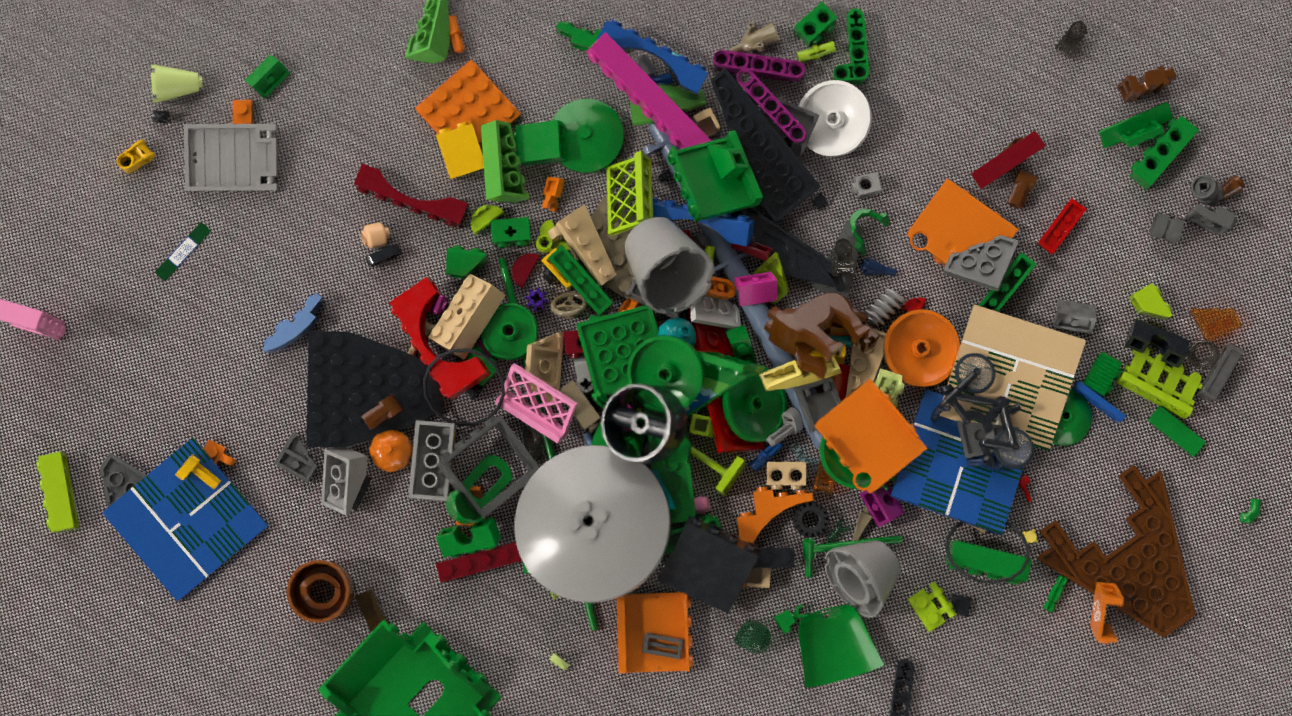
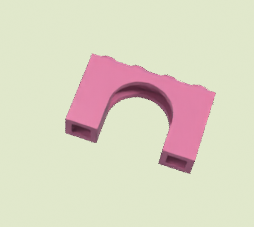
(31, 320)

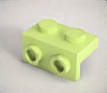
(890, 384)

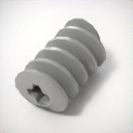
(883, 307)

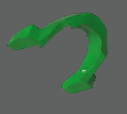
(882, 218)

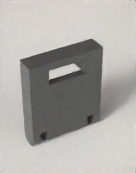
(817, 405)

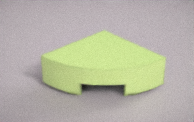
(559, 661)

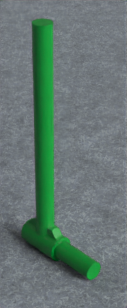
(811, 548)

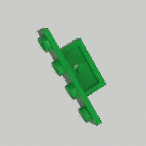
(1137, 128)

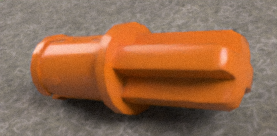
(455, 35)

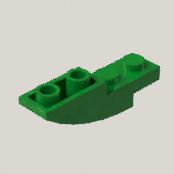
(580, 39)

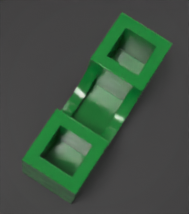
(454, 542)

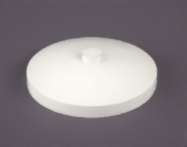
(842, 120)

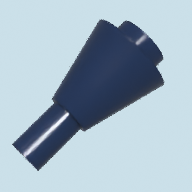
(872, 267)
(978, 462)

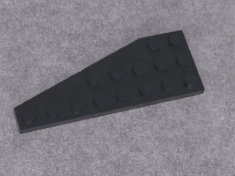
(775, 166)

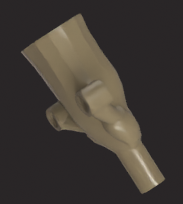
(758, 39)

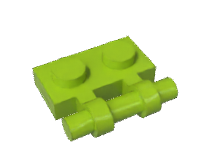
(927, 611)

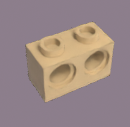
(786, 469)

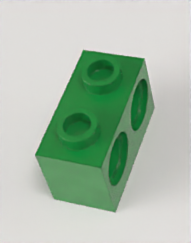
(811, 21)

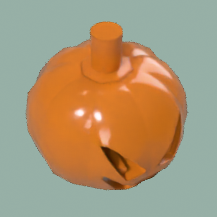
(391, 450)

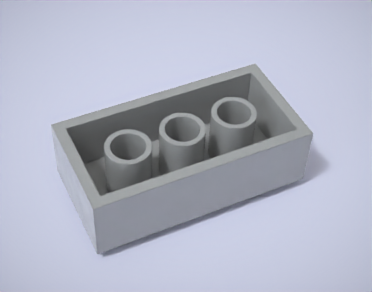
(431, 442)

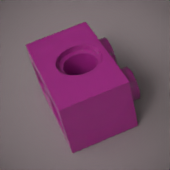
(881, 505)

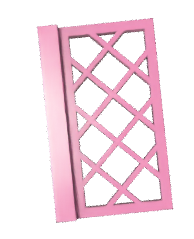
(532, 414)

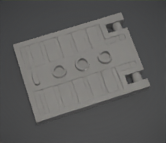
(230, 157)

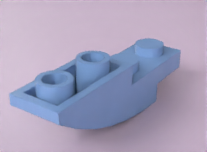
(289, 332)

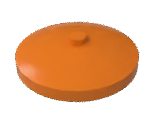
(921, 347)

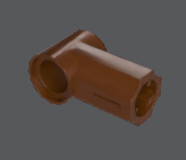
(1023, 185)
(384, 410)

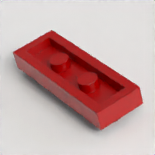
(1061, 226)

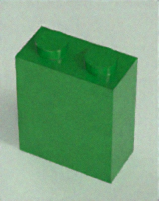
(540, 143)

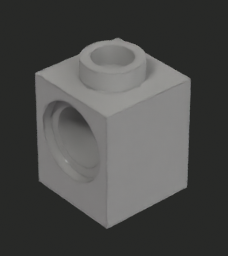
(872, 179)

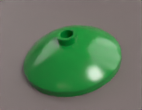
(1079, 421)

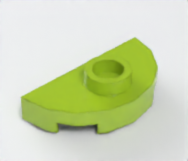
(483, 215)

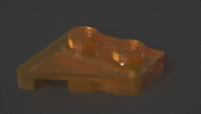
(1215, 322)

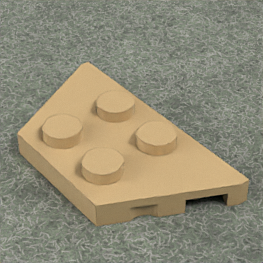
(545, 361)

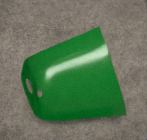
(835, 646)

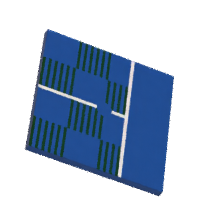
(945, 483)
(184, 525)

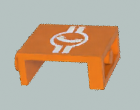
(1104, 594)

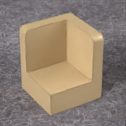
(707, 122)
(759, 578)

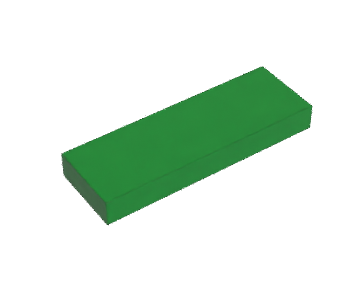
(1176, 431)

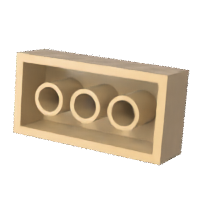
(467, 315)

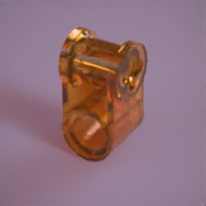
(822, 477)

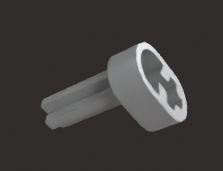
(792, 425)

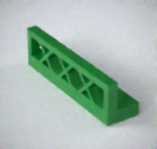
(580, 280)

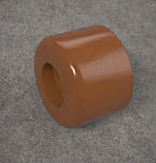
(301, 585)

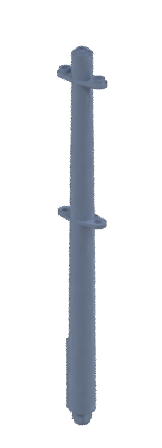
(733, 267)

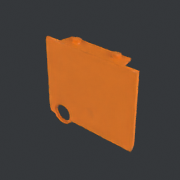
(957, 222)
(870, 435)

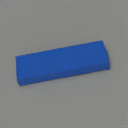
(1098, 402)

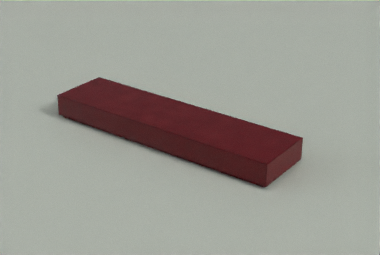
(1008, 159)

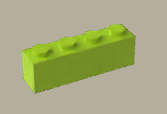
(58, 492)

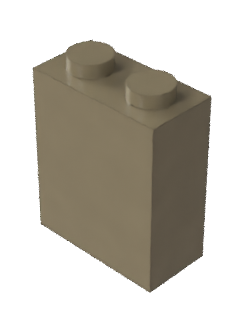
(584, 411)

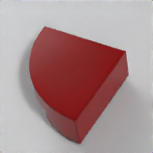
(914, 304)

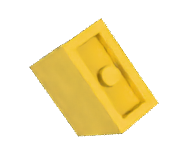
(460, 149)

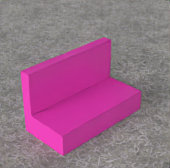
(756, 288)

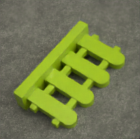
(1164, 393)

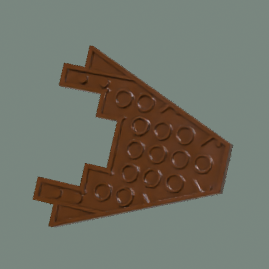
(1143, 568)

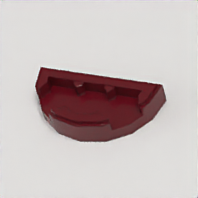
(523, 267)

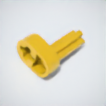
(193, 465)

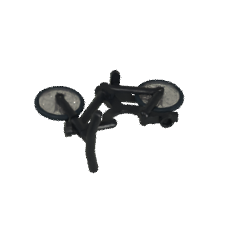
(976, 375)

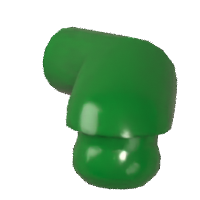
(1253, 513)

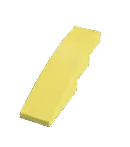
(790, 375)

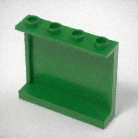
(702, 186)

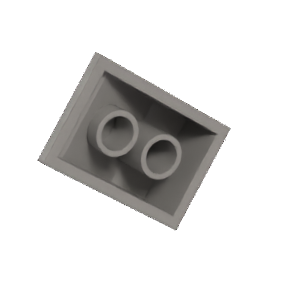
(342, 478)

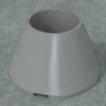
(863, 575)

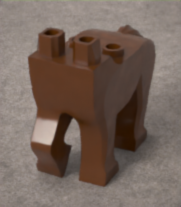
(809, 329)

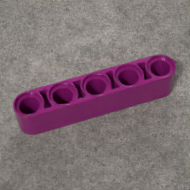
(768, 63)
(764, 99)

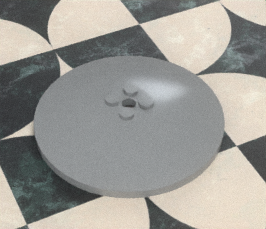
(621, 544)

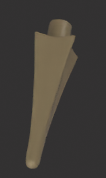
(862, 521)

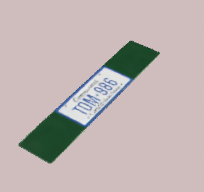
(182, 251)

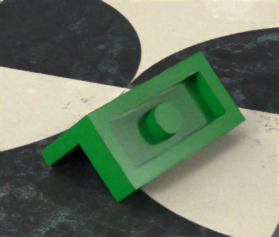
(267, 76)

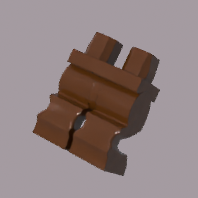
(1151, 81)

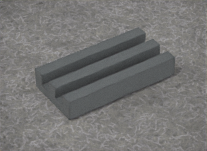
(646, 642)

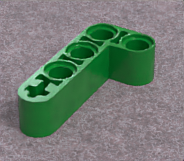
(855, 46)

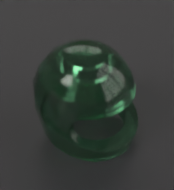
(756, 639)

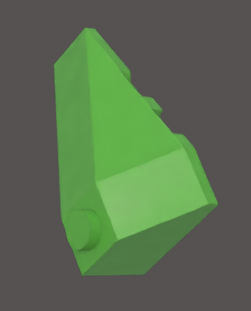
(432, 36)
(680, 96)

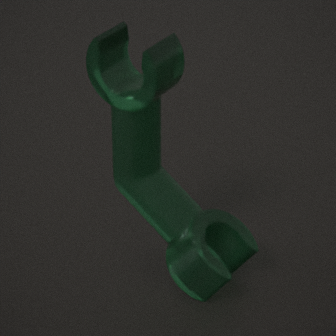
(836, 532)

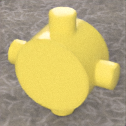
(1030, 536)

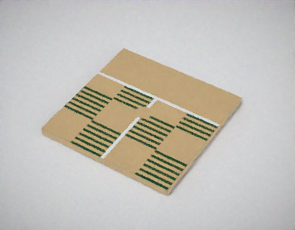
(1030, 366)

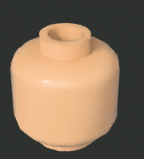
(375, 235)

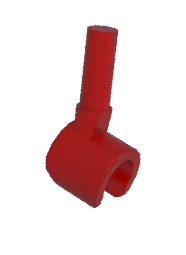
(1023, 481)

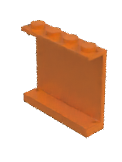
(653, 614)

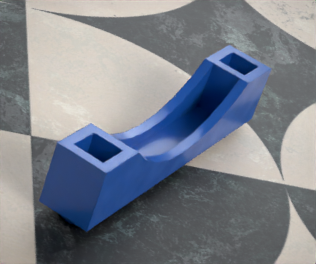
(688, 75)
(733, 228)

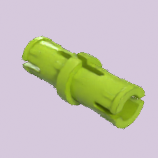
(816, 51)

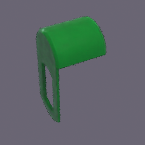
(456, 505)

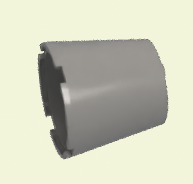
(667, 265)

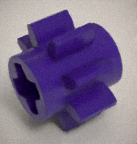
(533, 295)

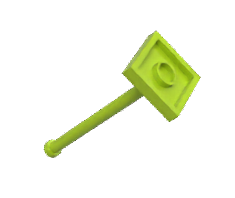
(728, 476)

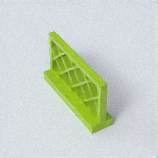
(642, 190)

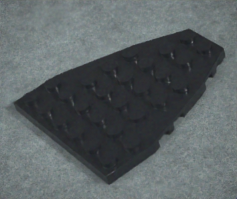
(351, 377)

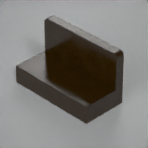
(371, 608)

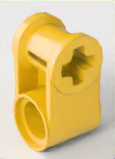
(136, 156)

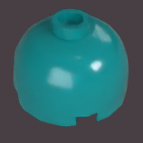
(680, 328)

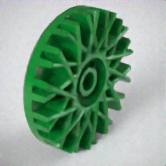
(510, 346)

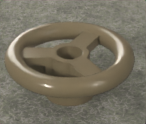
(569, 308)

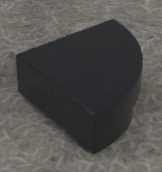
(961, 604)

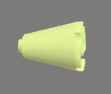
(173, 83)

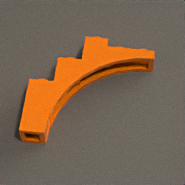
(766, 508)

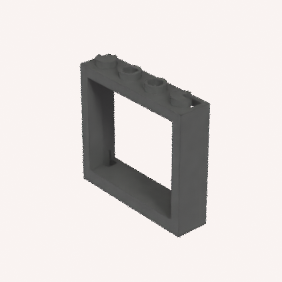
(515, 444)

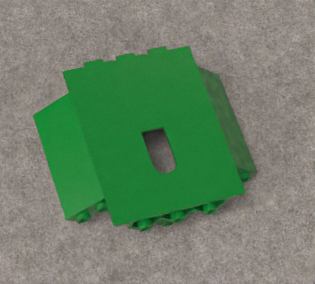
(394, 667)

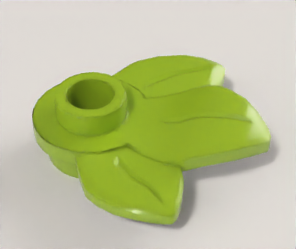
(544, 236)

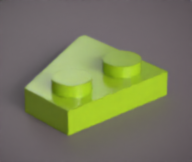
(774, 265)

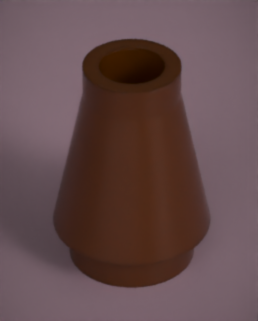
(1232, 187)

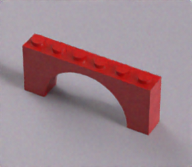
(412, 311)

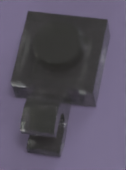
(532, 439)

